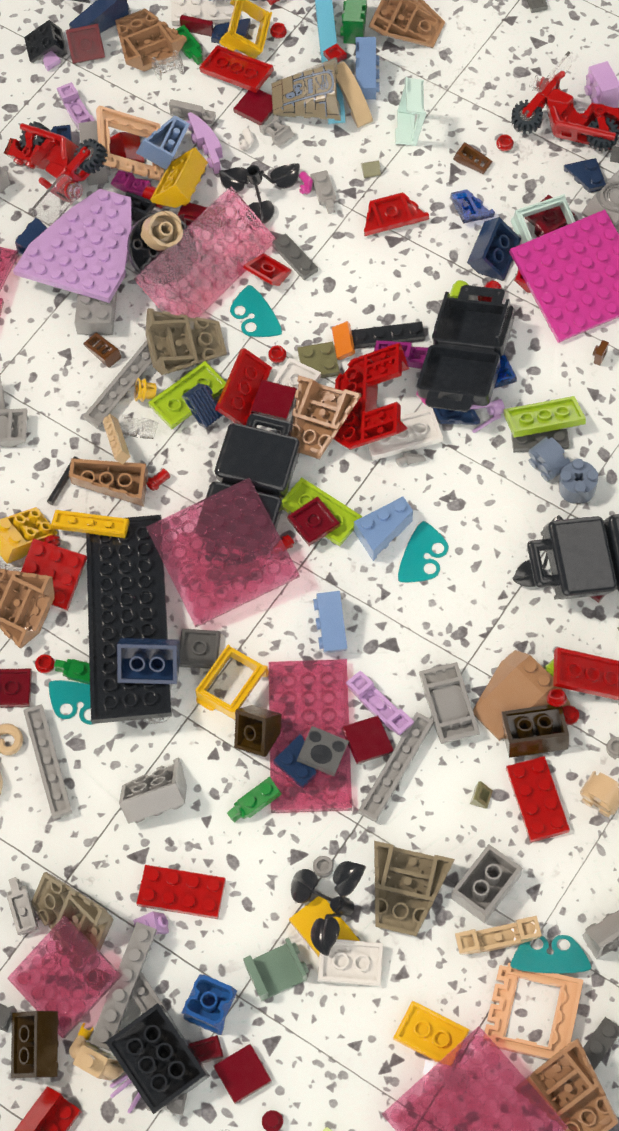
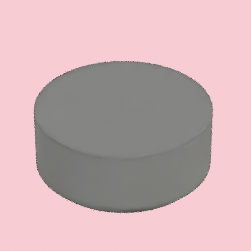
(613, 747)
(323, 866)

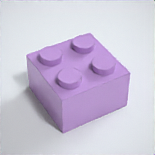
(602, 85)

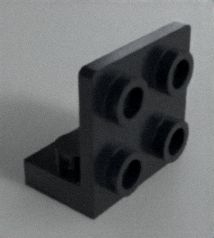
(44, 39)

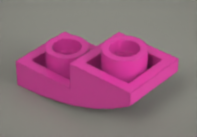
(128, 183)

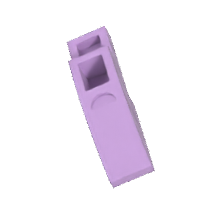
(205, 140)

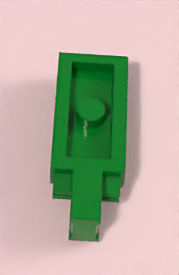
(191, 47)
(74, 670)
(254, 800)

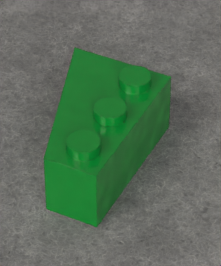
(353, 20)

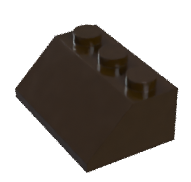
(535, 730)
(34, 1044)

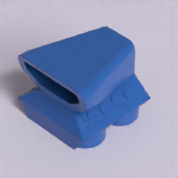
(209, 1004)

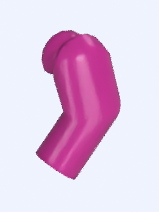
(308, 181)

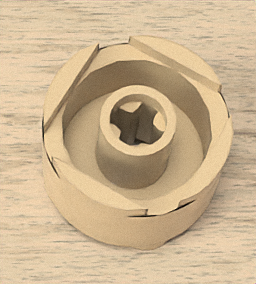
(162, 230)
(601, 792)

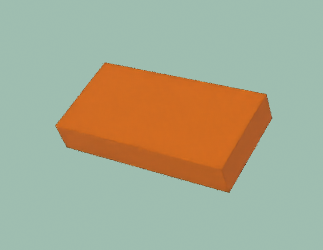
(343, 340)

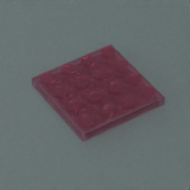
(65, 975)

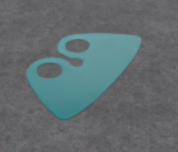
(264, 317)
(413, 560)
(70, 693)
(561, 961)

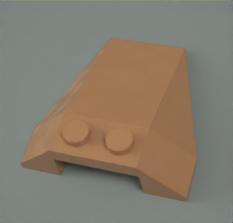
(407, 21)
(515, 685)

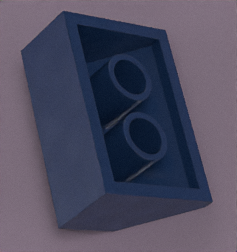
(491, 250)
(148, 661)

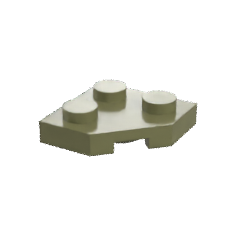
(321, 358)

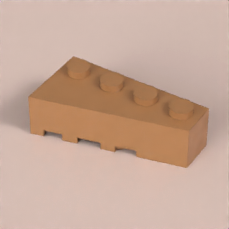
(111, 478)

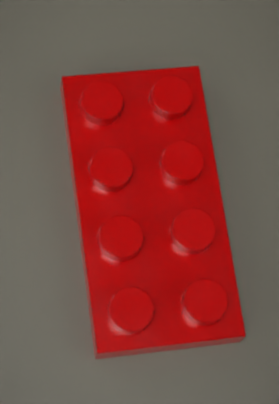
(236, 68)
(242, 387)
(586, 673)
(537, 799)
(181, 892)

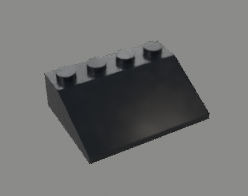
(157, 1058)

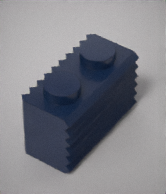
(202, 404)

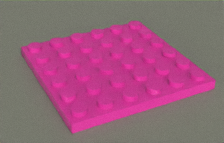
(573, 274)

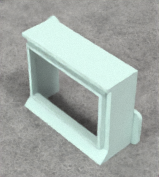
(410, 104)
(518, 219)

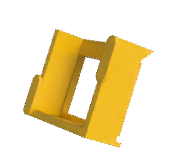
(234, 41)
(210, 701)

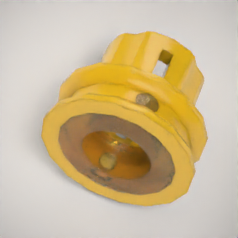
(144, 390)

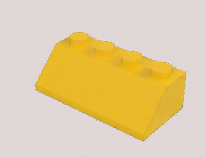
(180, 180)

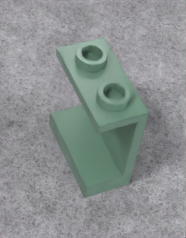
(276, 970)

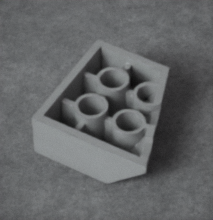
(154, 793)
(604, 936)

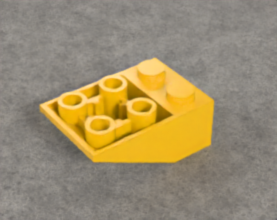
(18, 532)

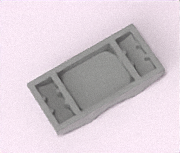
(606, 199)
(13, 427)
(449, 703)

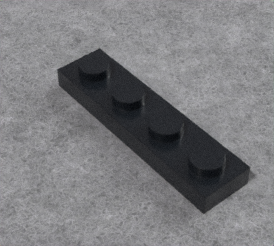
(398, 333)

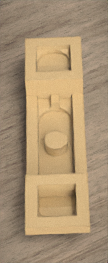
(353, 95)
(498, 937)

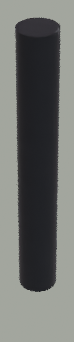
(60, 485)

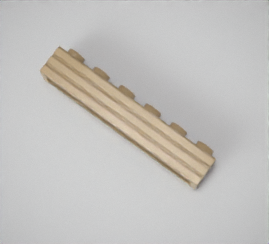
(116, 439)

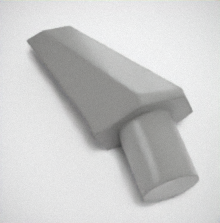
(410, 458)

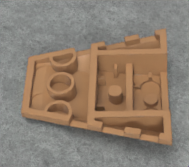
(147, 37)
(319, 414)
(24, 604)
(574, 1090)

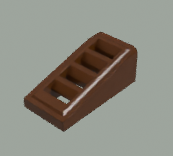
(466, 161)
(108, 358)

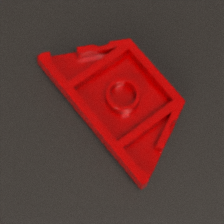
(392, 213)

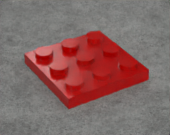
(60, 564)

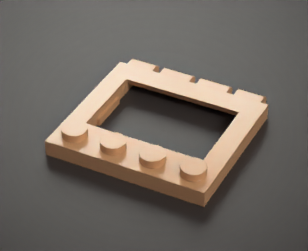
(111, 118)
(563, 1019)

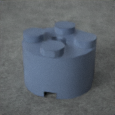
(548, 458)
(578, 482)

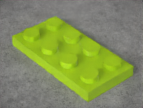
(170, 404)
(544, 416)
(305, 492)

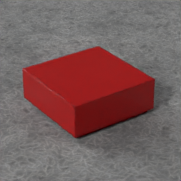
(335, 51)

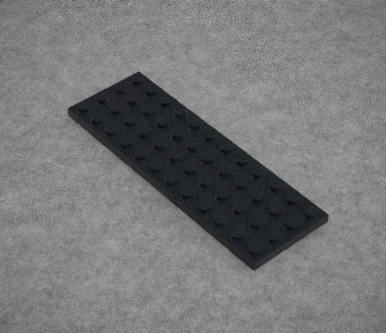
(124, 602)

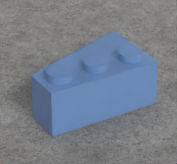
(366, 66)
(163, 143)
(383, 525)
(330, 622)

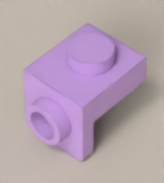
(154, 920)

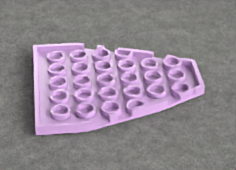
(83, 248)

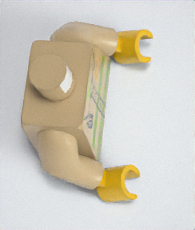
(92, 1058)

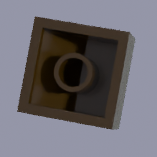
(256, 729)

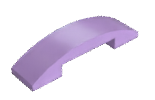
(73, 104)
(378, 704)

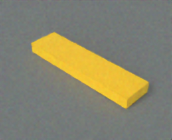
(90, 523)

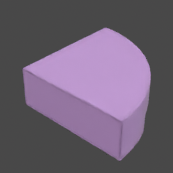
(51, 60)

